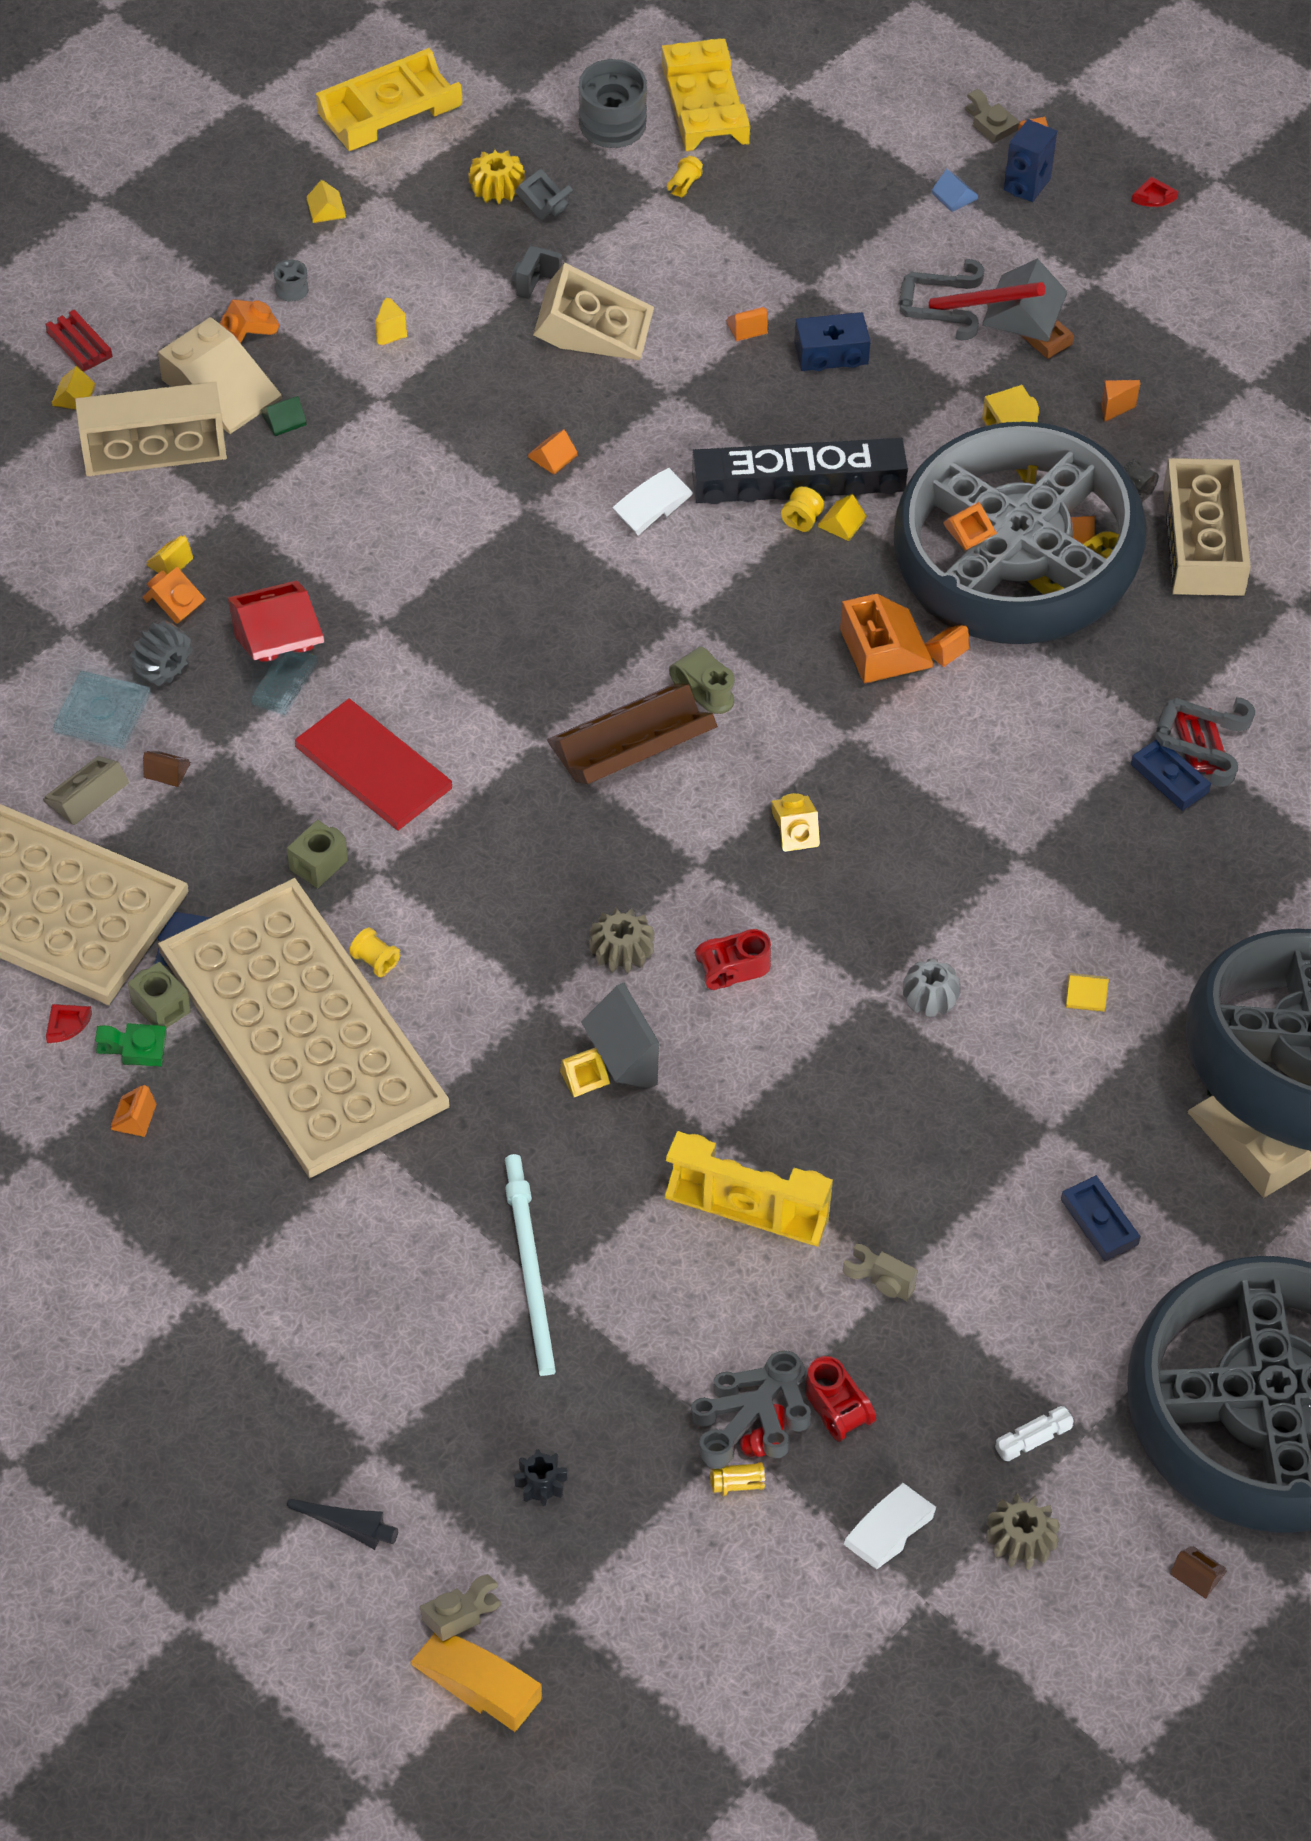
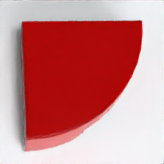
(1154, 193)
(66, 1021)

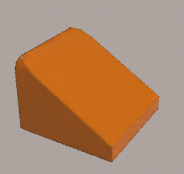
(1119, 397)
(970, 526)

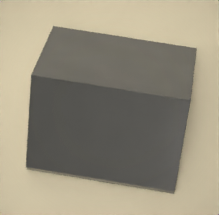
(1028, 316)
(624, 1039)

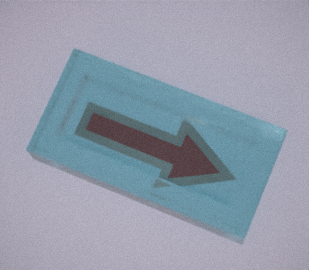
(284, 681)

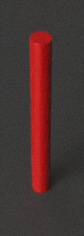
(988, 296)

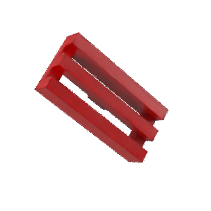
(74, 318)
(1184, 734)

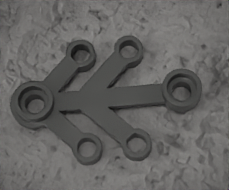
(781, 1372)

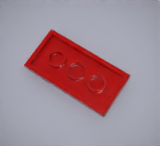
(373, 764)

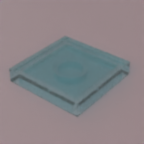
(102, 709)

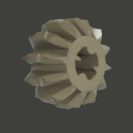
(621, 940)
(1038, 1530)

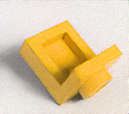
(796, 821)

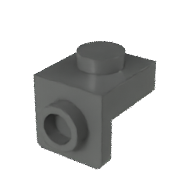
(543, 195)
(535, 264)

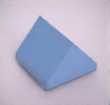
(953, 191)

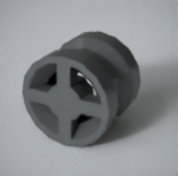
(291, 280)

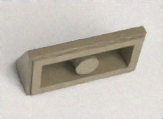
(87, 789)

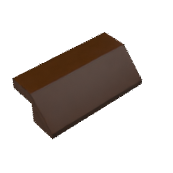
(631, 733)

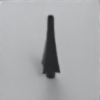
(359, 1524)

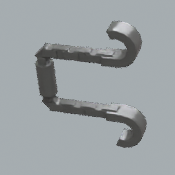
(958, 281)
(1214, 756)

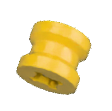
(802, 509)

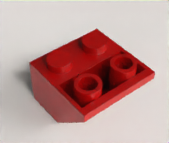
(275, 621)

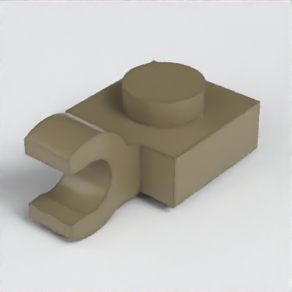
(992, 121)
(887, 1273)
(457, 1611)

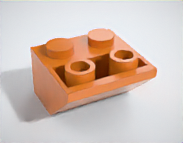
(882, 638)

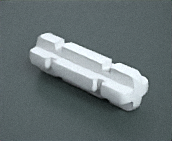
(1034, 1433)

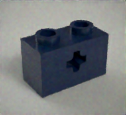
(1030, 160)
(832, 341)

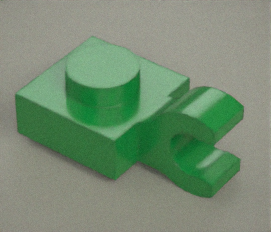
(138, 1045)

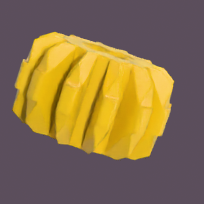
(496, 176)

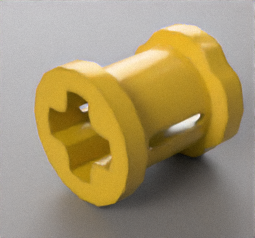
(374, 952)

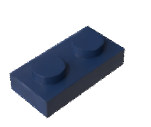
(1171, 774)
(1100, 1218)

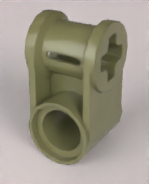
(707, 679)

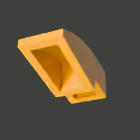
(480, 1679)

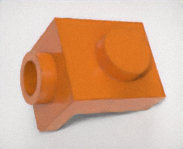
(249, 317)
(174, 594)

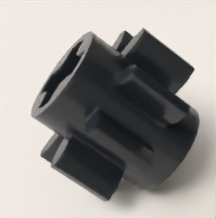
(540, 1488)

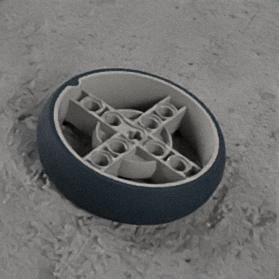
(1031, 531)

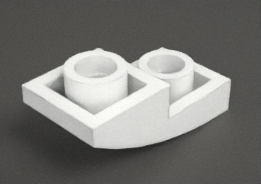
(651, 499)
(888, 1525)

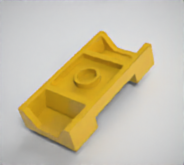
(704, 91)
(386, 96)
(759, 1199)

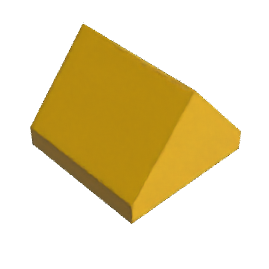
(325, 203)
(390, 323)
(73, 385)
(844, 518)
(172, 555)
(1087, 992)
(584, 1072)

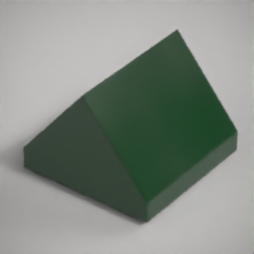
(284, 416)

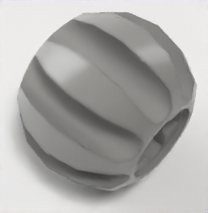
(931, 987)

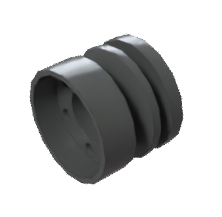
(612, 103)

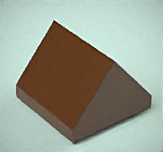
(164, 767)
(1197, 1571)

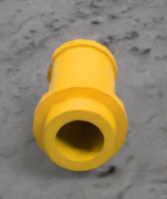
(688, 170)
(737, 1478)

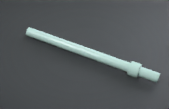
(518, 1197)

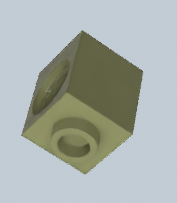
(317, 853)
(160, 1009)

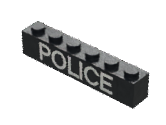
(776, 470)

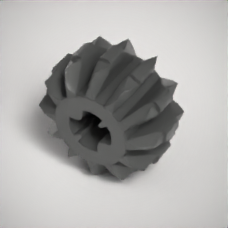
(161, 653)

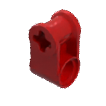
(733, 958)
(841, 1404)

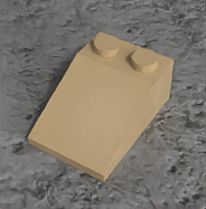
(592, 316)
(215, 355)
(1259, 1158)

